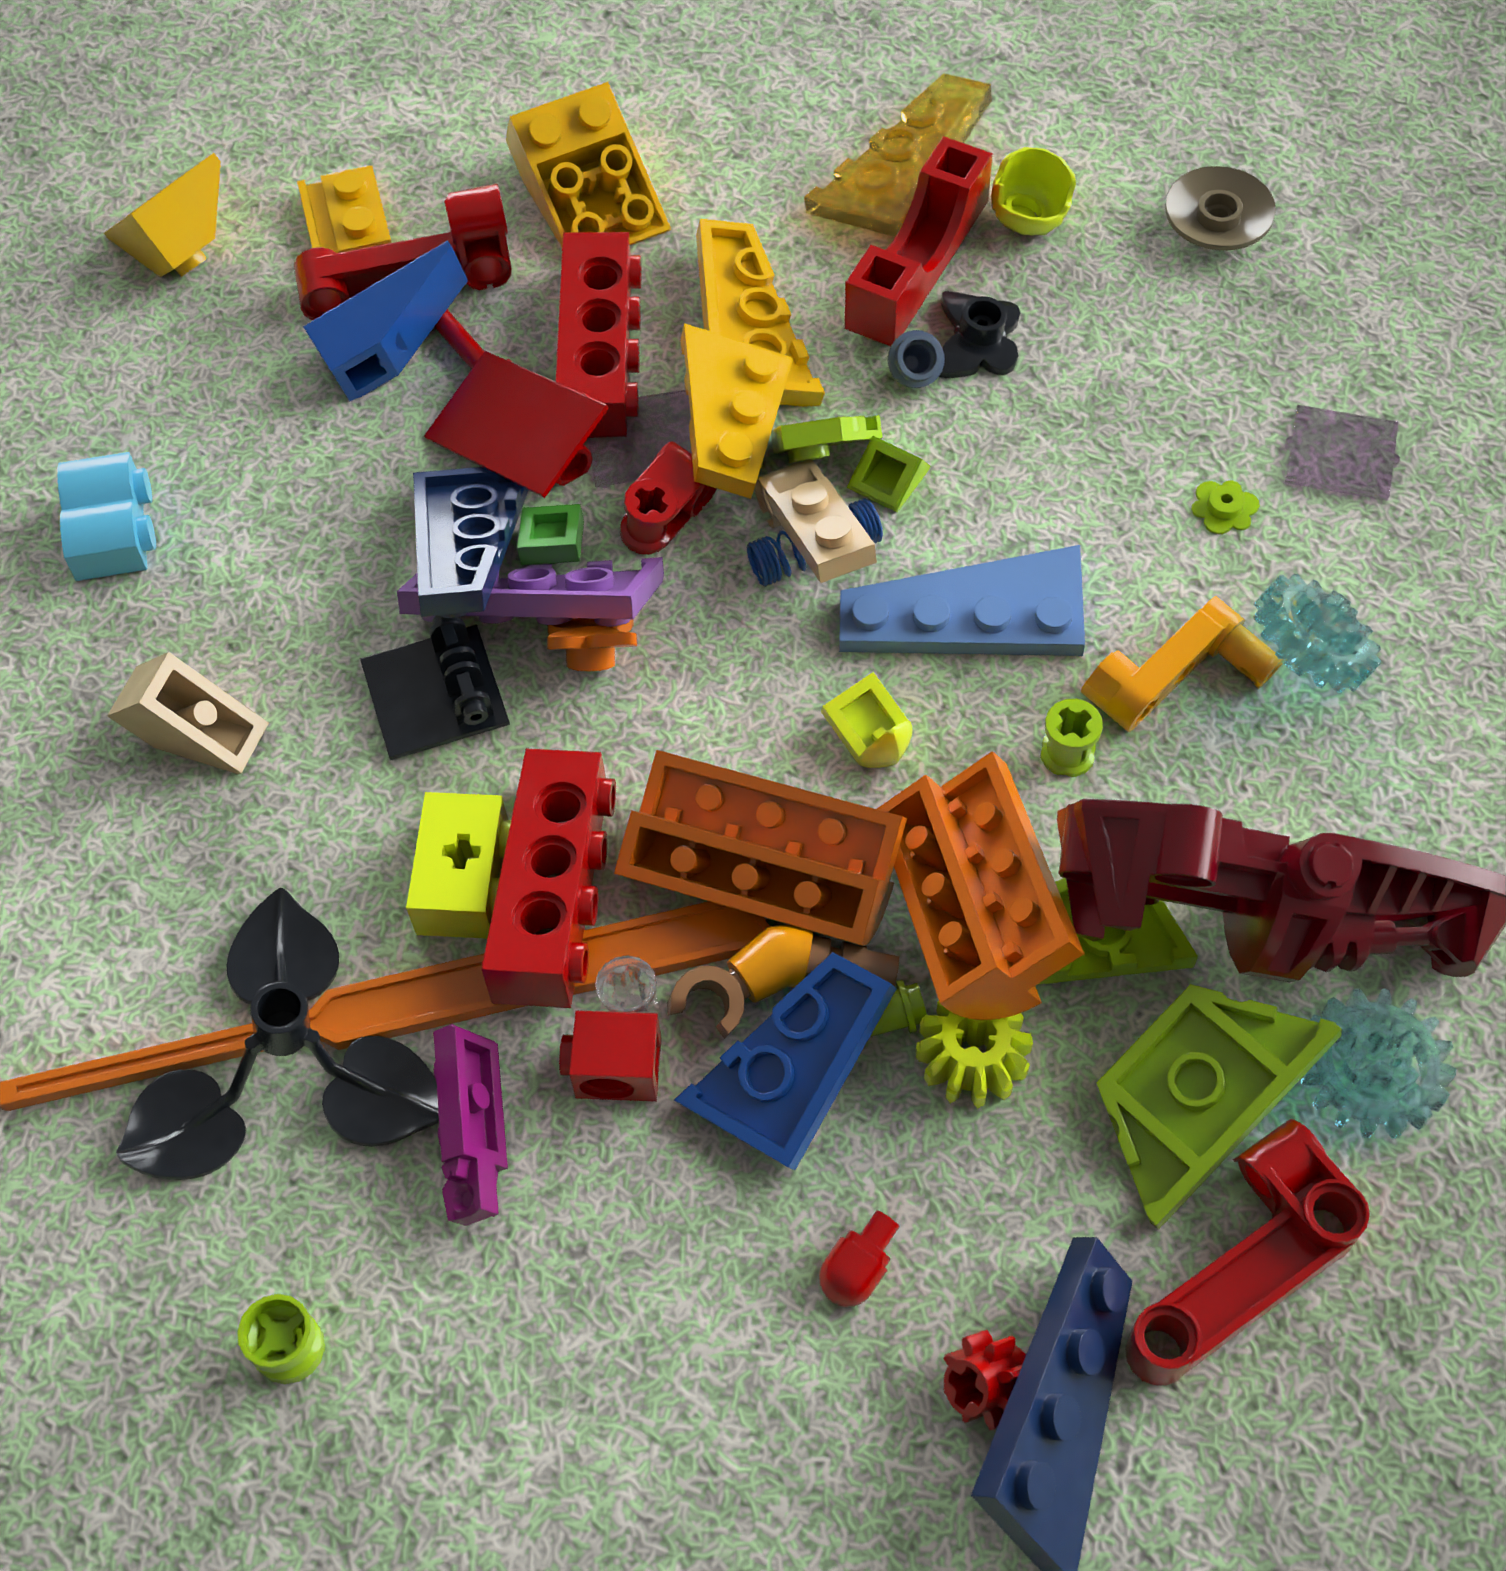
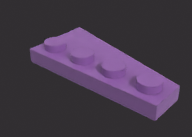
(554, 599)

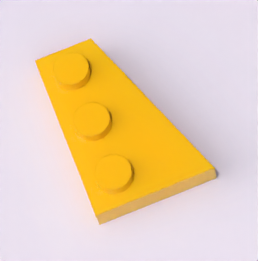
(732, 406)

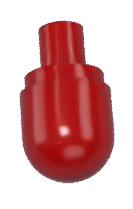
(857, 1262)

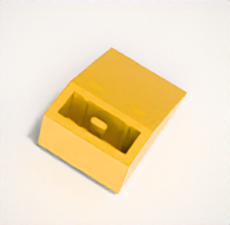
(585, 167)

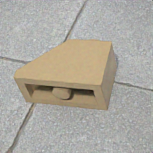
(187, 715)

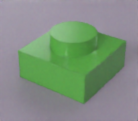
(550, 534)

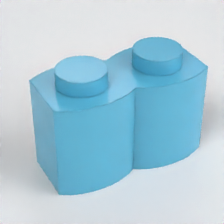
(104, 516)

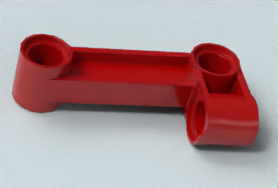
(476, 237)
(1242, 1285)

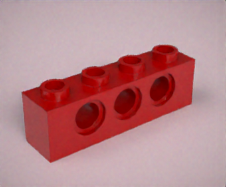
(597, 324)
(545, 967)

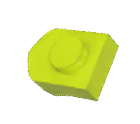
(869, 723)

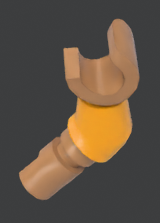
(770, 963)

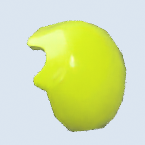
(1031, 183)

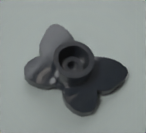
(979, 335)

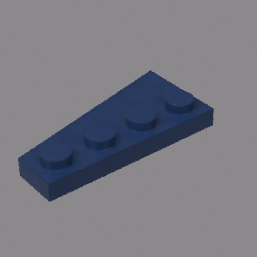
(462, 537)
(1053, 1426)

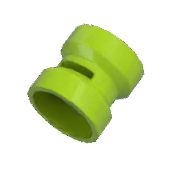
(271, 1328)

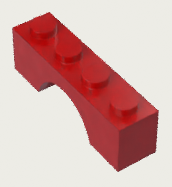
(895, 282)

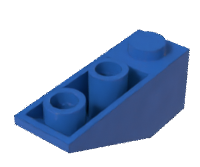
(384, 325)

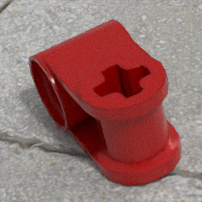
(662, 501)

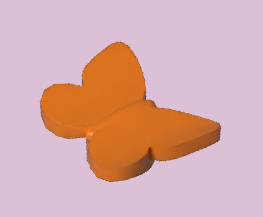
(588, 644)

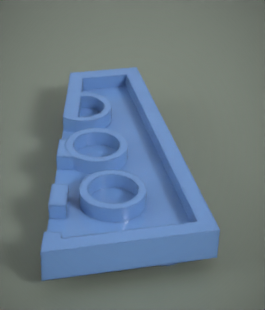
(984, 608)

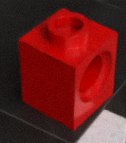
(613, 1055)

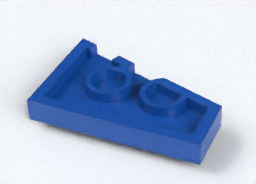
(794, 1064)

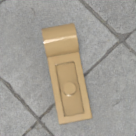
(815, 520)

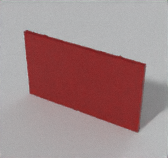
(516, 423)

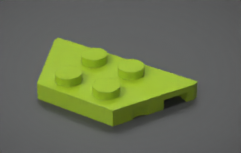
(1202, 1087)

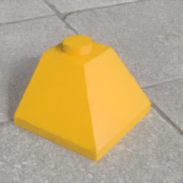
(173, 223)

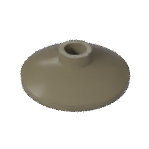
(1220, 208)

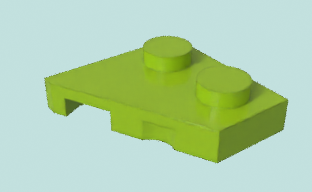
(813, 438)

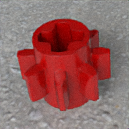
(982, 1376)

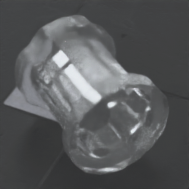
(619, 980)

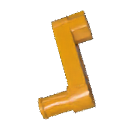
(1133, 692)

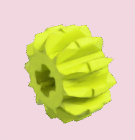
(970, 1067)

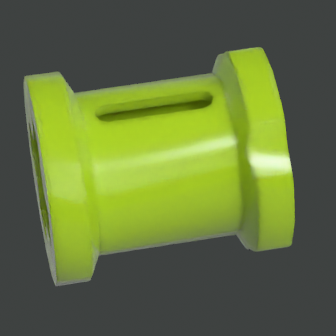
(1071, 737)

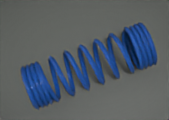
(765, 560)

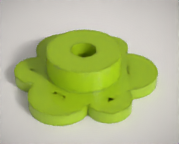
(1224, 506)

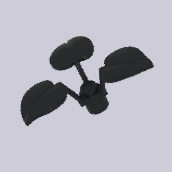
(276, 965)

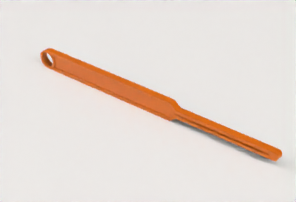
(411, 1000)

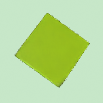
(887, 474)

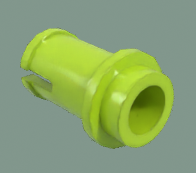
(903, 1010)

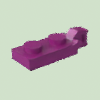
(469, 1123)

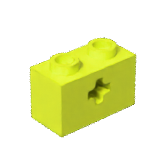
(457, 864)

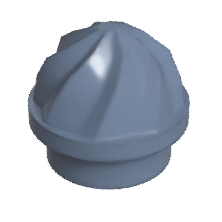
(916, 359)

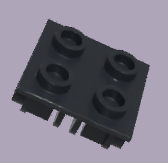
(434, 689)

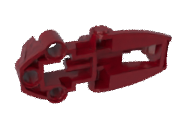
(1280, 903)

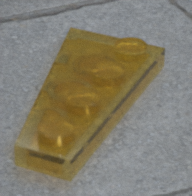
(882, 182)

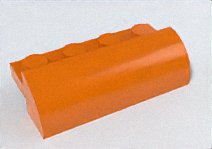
(763, 848)
(980, 892)

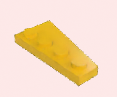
(744, 305)

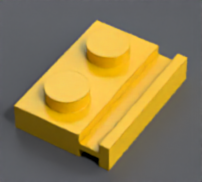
(345, 211)

